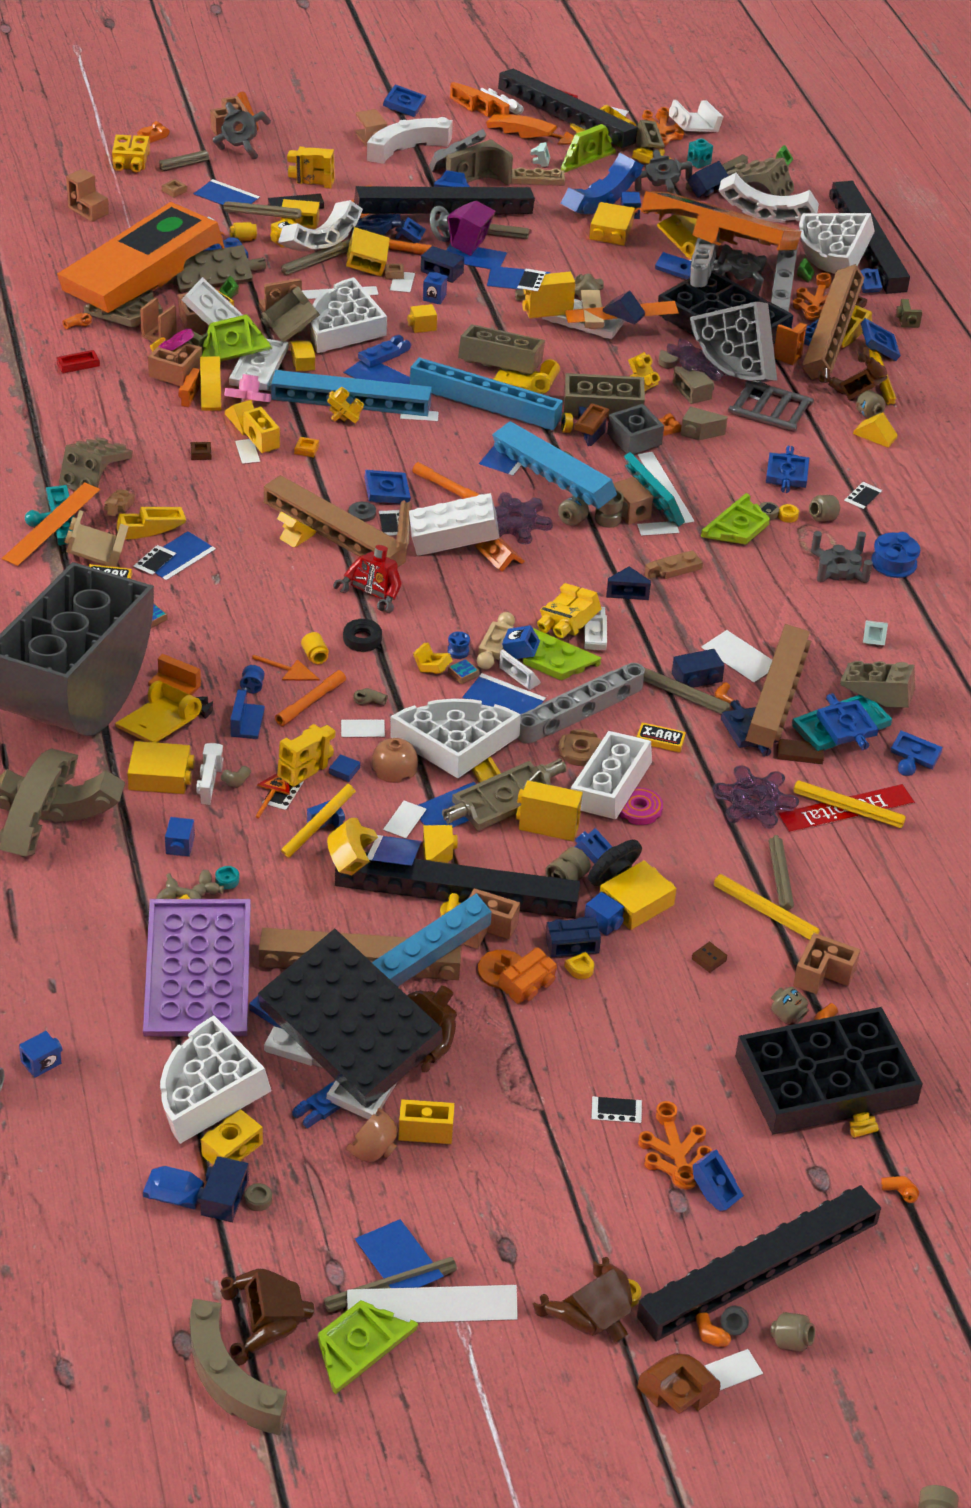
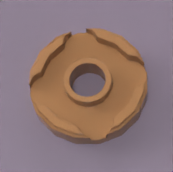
(579, 737)

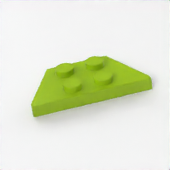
(588, 147)
(234, 339)
(738, 522)
(559, 657)
(359, 1341)

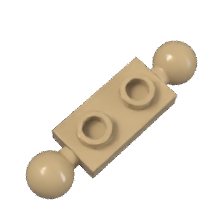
(493, 640)

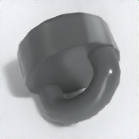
(735, 1320)

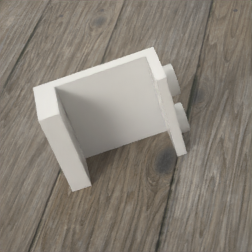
(705, 120)

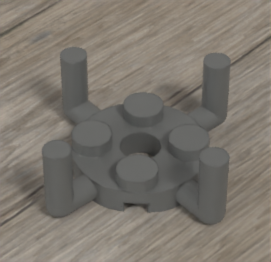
(243, 136)
(668, 177)
(742, 265)
(840, 561)

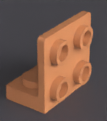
(275, 291)

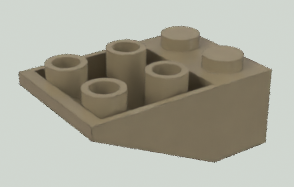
(881, 682)

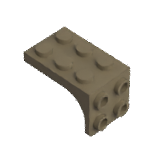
(482, 161)
(770, 172)
(88, 460)

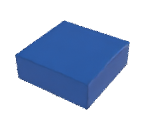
(344, 767)

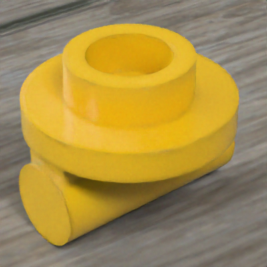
(449, 905)
(863, 1125)

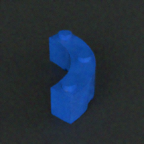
(621, 177)

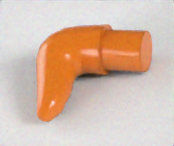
(722, 691)

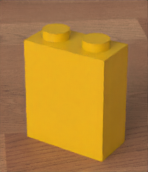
(612, 223)
(367, 252)
(553, 296)
(160, 767)
(549, 810)
(641, 893)

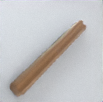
(403, 526)

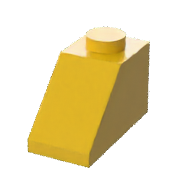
(439, 843)

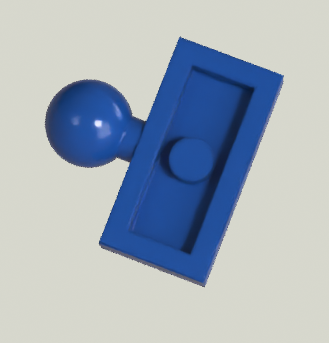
(915, 751)

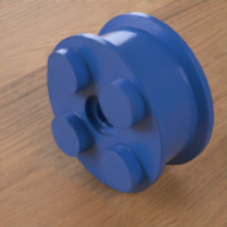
(895, 554)

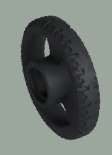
(614, 862)

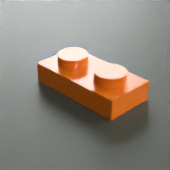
(190, 388)

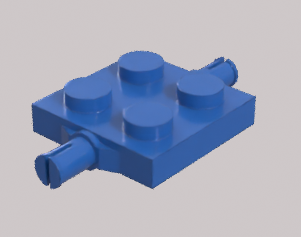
(787, 469)
(847, 722)

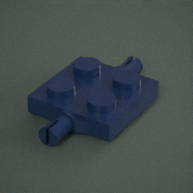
(379, 223)
(738, 724)

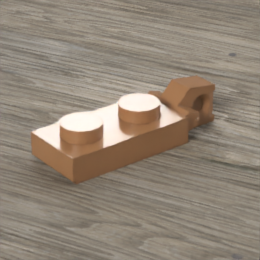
(119, 502)
(674, 565)

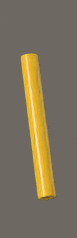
(317, 821)

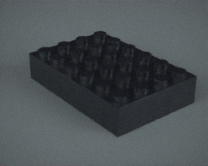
(716, 295)
(350, 1018)
(827, 1070)

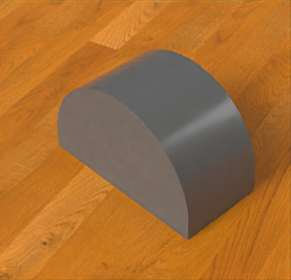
(76, 650)

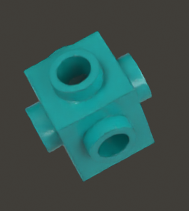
(700, 153)

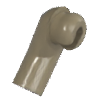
(368, 695)
(236, 779)

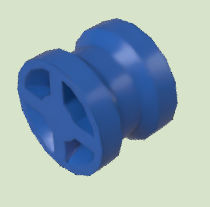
(458, 645)
(252, 679)

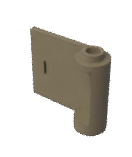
(290, 314)

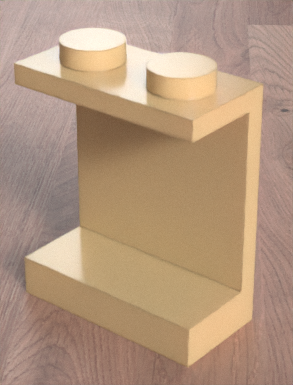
(95, 543)

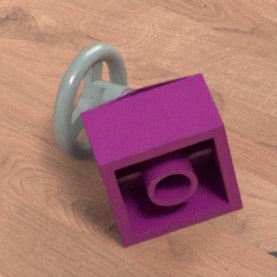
(464, 226)

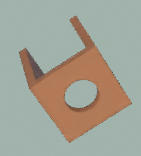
(372, 122)
(153, 322)
(634, 499)

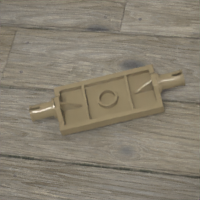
(216, 267)
(497, 796)

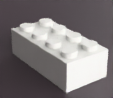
(454, 524)
(613, 773)

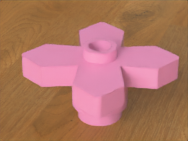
(248, 390)

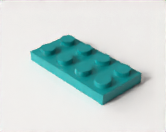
(661, 496)
(814, 732)

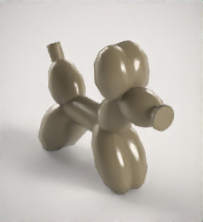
(205, 885)

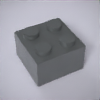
(635, 429)

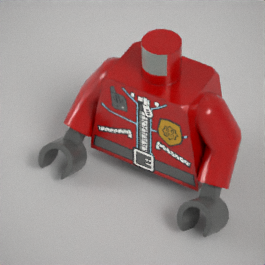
(374, 575)

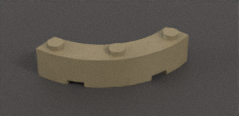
(32, 797)
(70, 801)
(225, 1381)

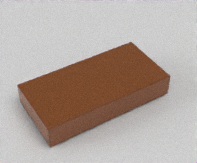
(591, 419)

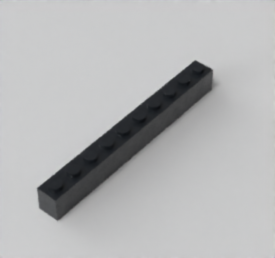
(565, 106)
(423, 199)
(879, 250)
(440, 879)
(757, 1262)

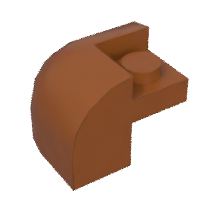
(679, 1382)

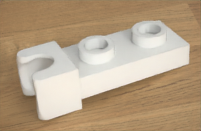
(211, 765)

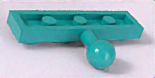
(55, 496)

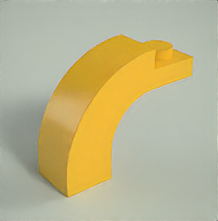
(347, 846)

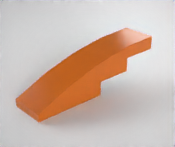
(477, 100)
(526, 126)

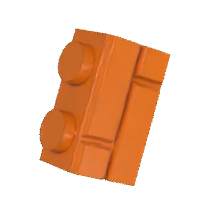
(528, 976)

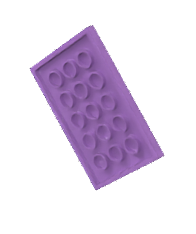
(197, 965)

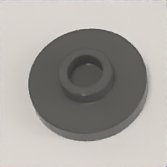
(363, 511)

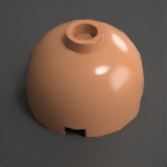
(394, 760)
(375, 1138)

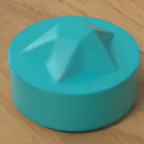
(227, 877)

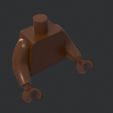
(859, 382)
(438, 1009)
(595, 1305)
(273, 1308)

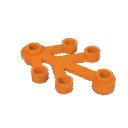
(663, 116)
(813, 311)
(666, 1115)

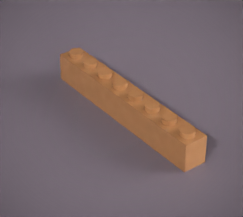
(833, 321)
(329, 519)
(779, 687)
(284, 946)

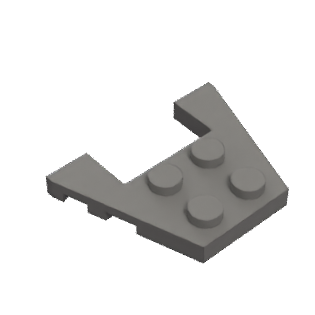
(439, 159)

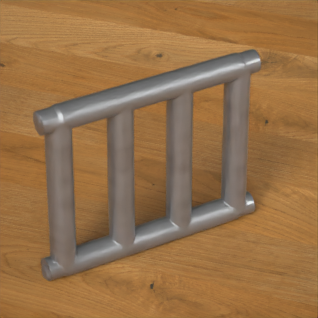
(773, 419)

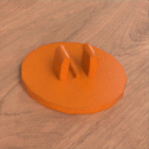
(494, 963)

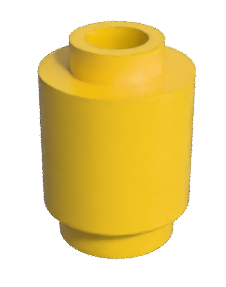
(243, 231)
(315, 648)

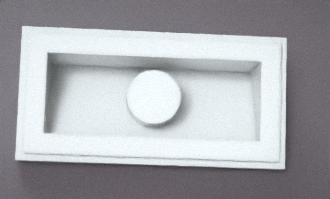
(518, 670)

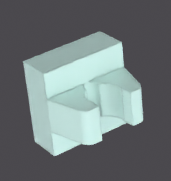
(542, 153)
(875, 632)

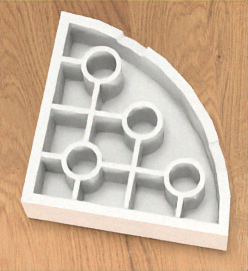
(835, 239)
(346, 317)
(456, 732)
(209, 1079)

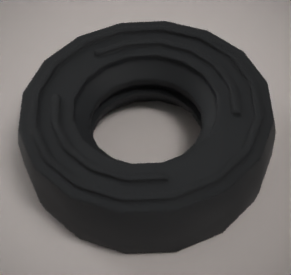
(362, 644)

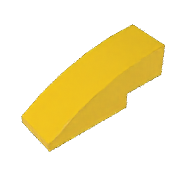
(854, 327)
(302, 355)
(210, 383)
(151, 521)

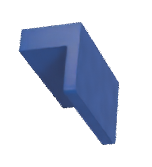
(245, 717)

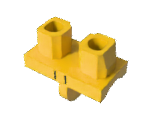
(642, 368)
(341, 408)

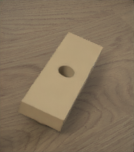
(538, 176)
(591, 299)

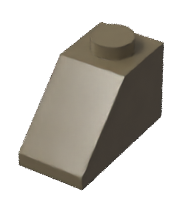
(648, 135)
(693, 384)
(703, 424)

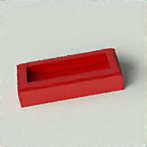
(78, 361)

